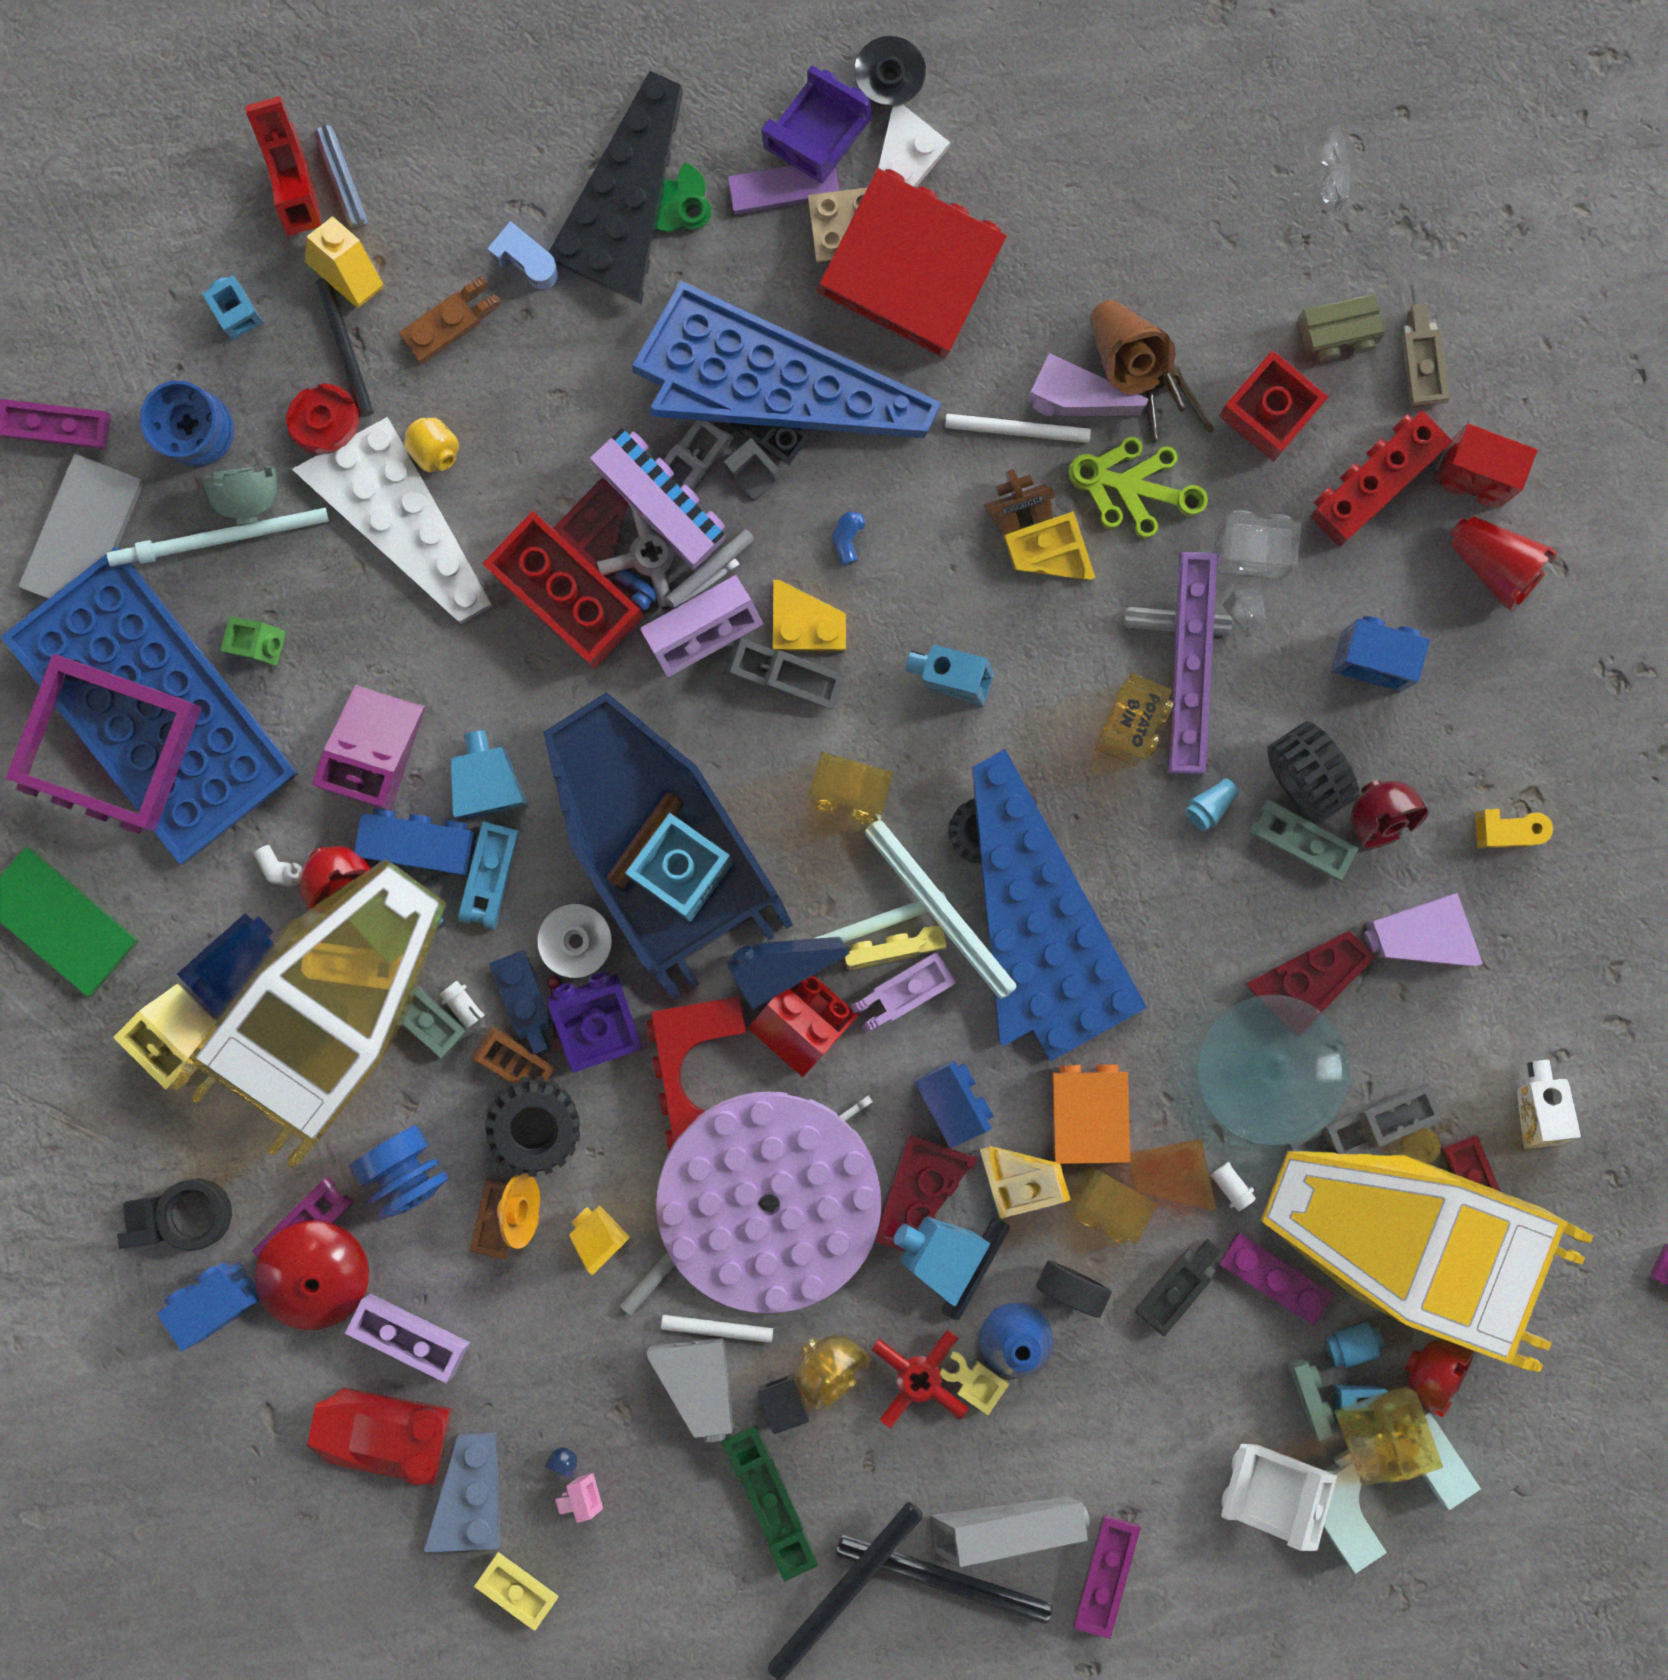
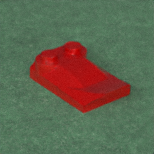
(381, 1434)

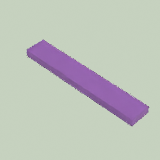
(1192, 662)

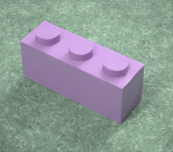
(701, 626)
(407, 1338)

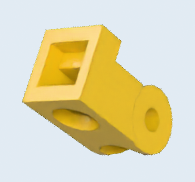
(1516, 832)

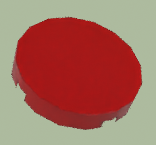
(322, 419)

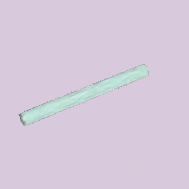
(940, 909)

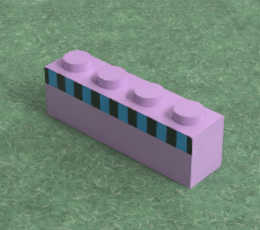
(658, 498)

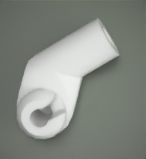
(275, 871)

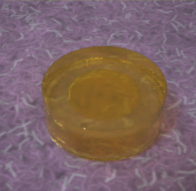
(1421, 1145)

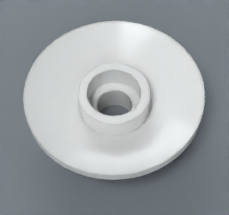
(556, 935)

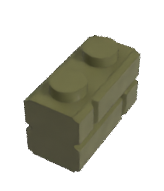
(1341, 327)

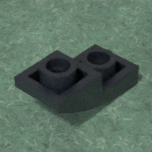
(779, 442)

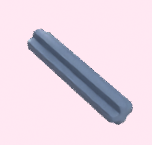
(340, 177)

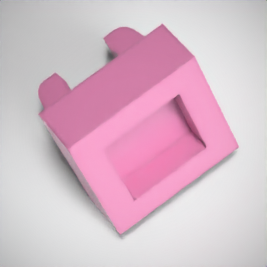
(581, 1498)

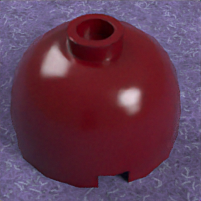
(1386, 810)

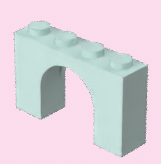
(1344, 1517)

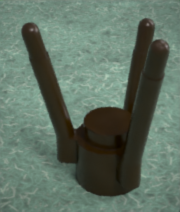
(1169, 382)

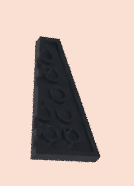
(620, 206)

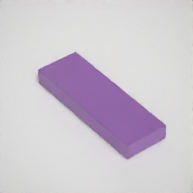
(776, 189)

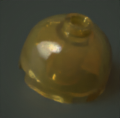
(829, 1368)

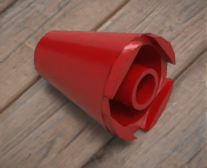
(1501, 559)

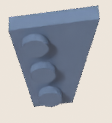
(469, 1498)

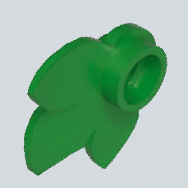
(682, 196)

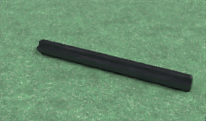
(952, 1582)
(845, 1591)

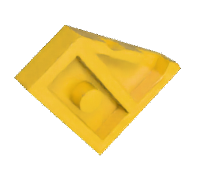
(805, 622)

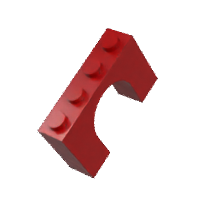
(676, 1034)

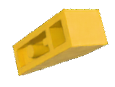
(596, 1237)

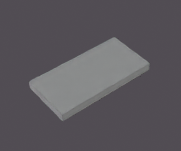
(81, 525)

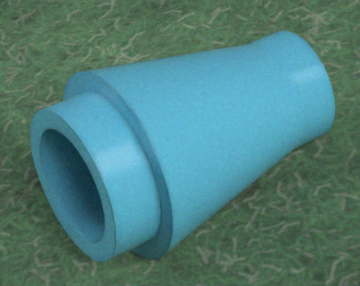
(1211, 805)

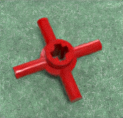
(919, 1392)

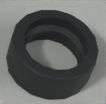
(165, 1221)
(1073, 1289)

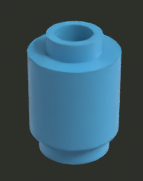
(1354, 1345)

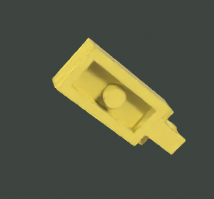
(897, 948)

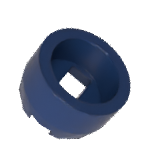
(563, 1462)

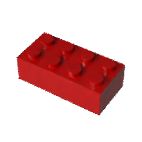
(563, 589)

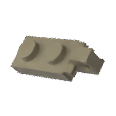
(1424, 359)

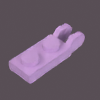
(907, 990)

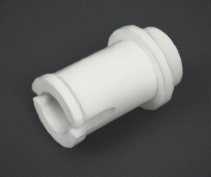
(461, 1004)
(1233, 1187)

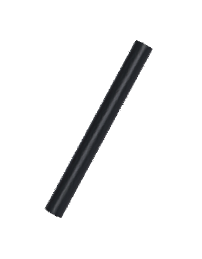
(345, 348)

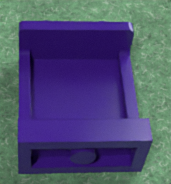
(818, 125)

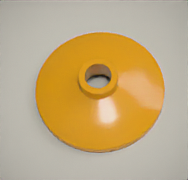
(519, 1211)

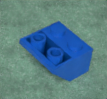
(954, 1104)

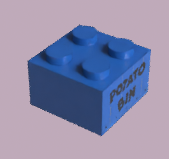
(1381, 654)
(204, 1309)

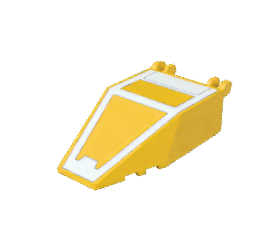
(1423, 1245)

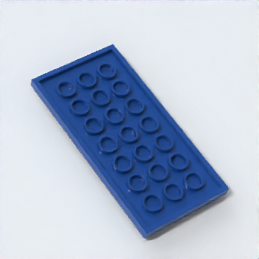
(124, 628)

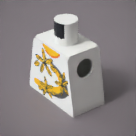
(1550, 1121)

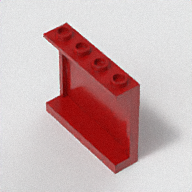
(912, 262)

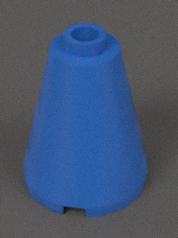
(1013, 1327)

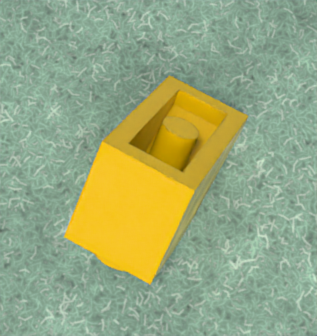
(342, 262)

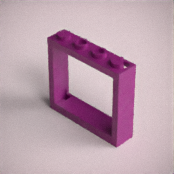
(167, 765)

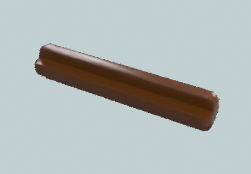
(669, 804)

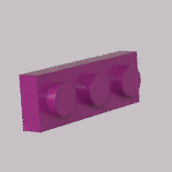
(54, 424)
(1276, 1278)
(1106, 1576)

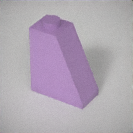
(1426, 934)

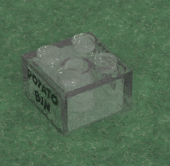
(1257, 545)

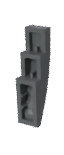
(1375, 1124)

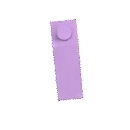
(1077, 392)

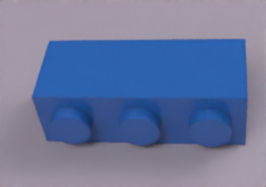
(415, 842)

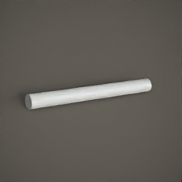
(1017, 428)

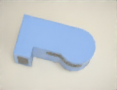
(525, 254)

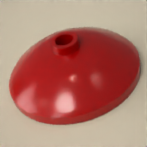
(311, 1252)

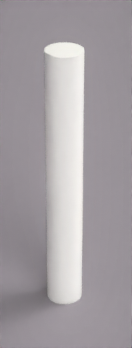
(717, 1328)

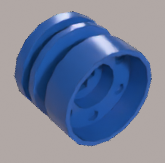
(173, 409)
(399, 1173)

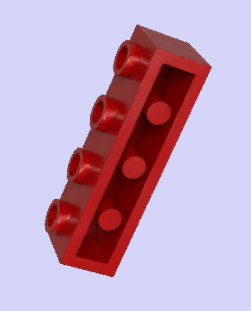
(1380, 478)

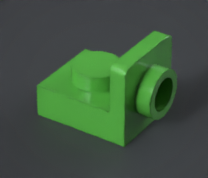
(253, 640)

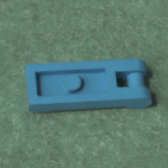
(489, 874)

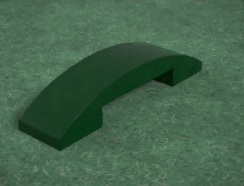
(770, 1502)

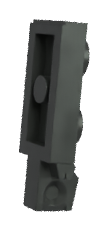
(1178, 1288)

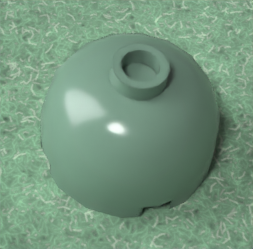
(241, 492)

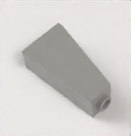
(1009, 1530)

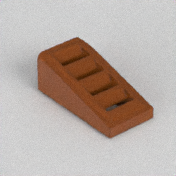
(492, 1064)

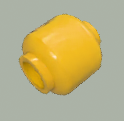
(431, 444)

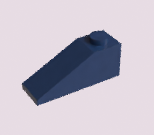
(777, 966)

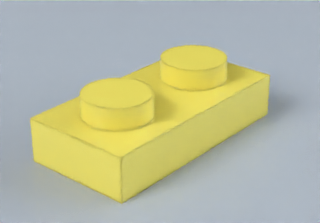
(516, 1591)

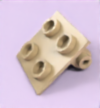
(830, 219)

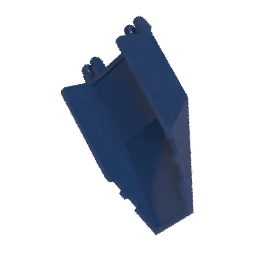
(608, 784)

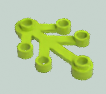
(1131, 485)

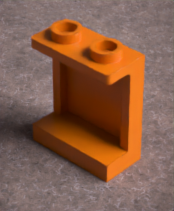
(1090, 1115)

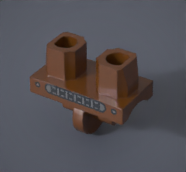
(1035, 498)

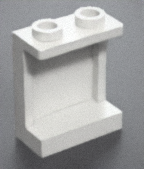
(1278, 1496)

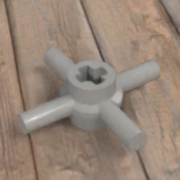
(655, 570)

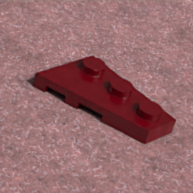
(1317, 973)
(920, 1185)

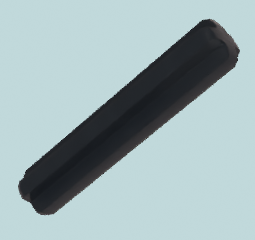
(995, 1235)

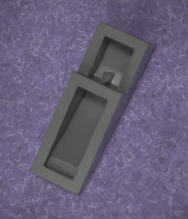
(698, 452)
(783, 673)

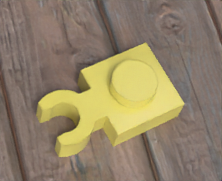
(978, 1385)

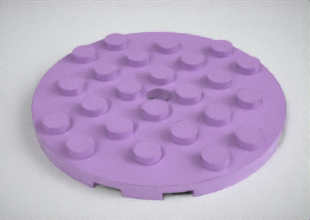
(762, 1148)

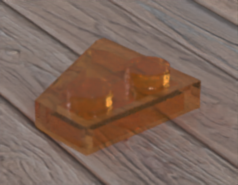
(1174, 1173)

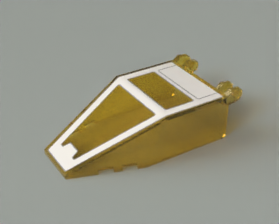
(321, 1005)

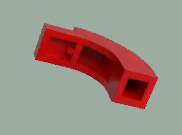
(286, 164)

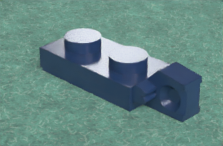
(523, 999)

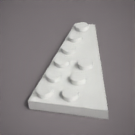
(388, 502)

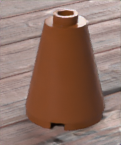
(1130, 348)

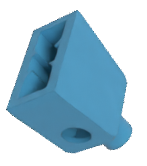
(966, 679)
(483, 780)
(941, 1255)

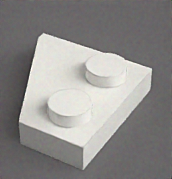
(911, 146)

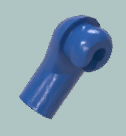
(843, 535)
(638, 586)

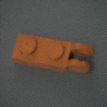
(448, 321)

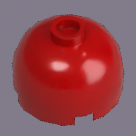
(328, 872)
(1438, 1373)

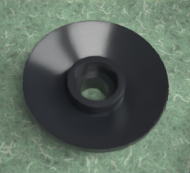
(886, 56)

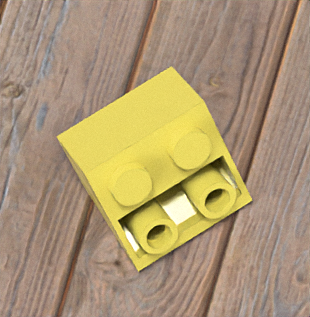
(165, 1034)

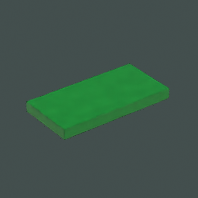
(61, 922)

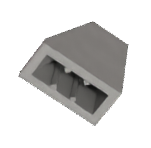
(697, 1384)

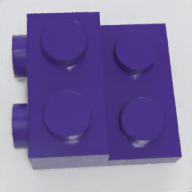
(594, 1021)

